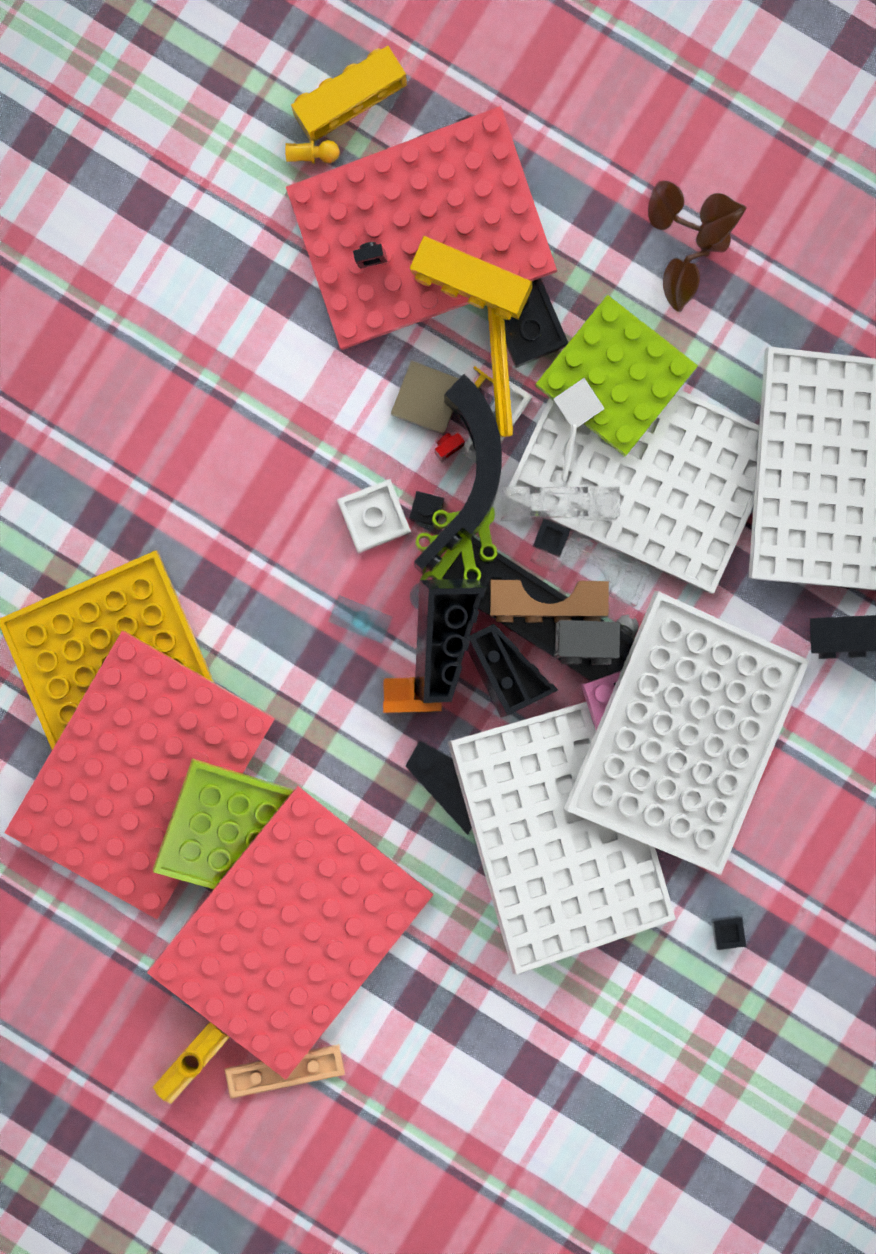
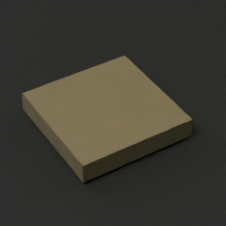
(422, 398)

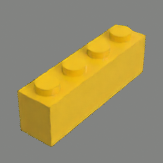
(349, 93)
(471, 278)

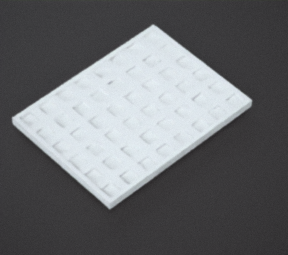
(816, 471)
(680, 485)
(549, 872)

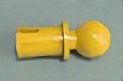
(327, 151)

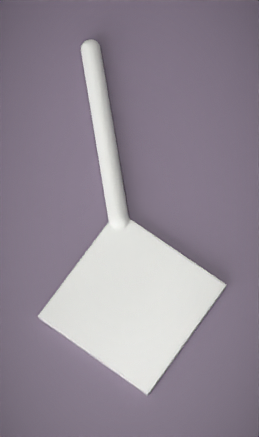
(578, 406)

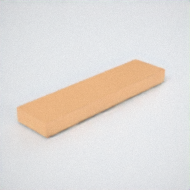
(258, 1077)

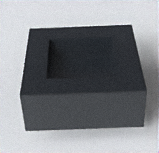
(370, 255)
(424, 507)
(551, 538)
(728, 932)

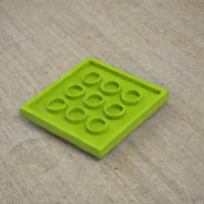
(627, 369)
(215, 822)

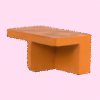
(400, 697)

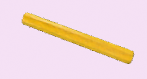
(500, 374)

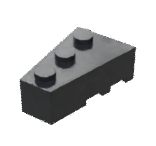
(843, 635)
(506, 672)
(438, 776)

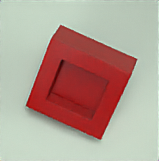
(448, 446)

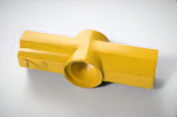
(180, 1073)

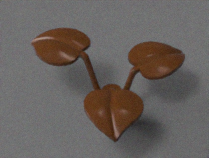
(718, 218)

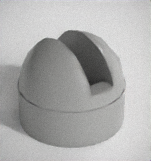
(628, 625)

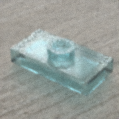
(360, 619)

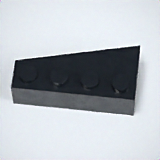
(443, 631)

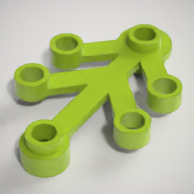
(464, 547)

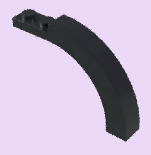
(482, 427)

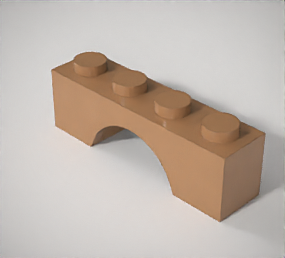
(586, 601)

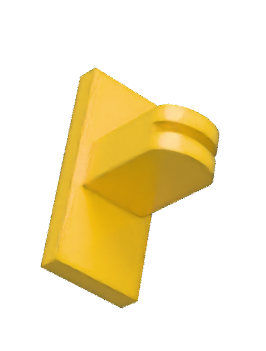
(482, 377)

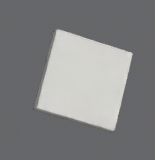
(374, 516)

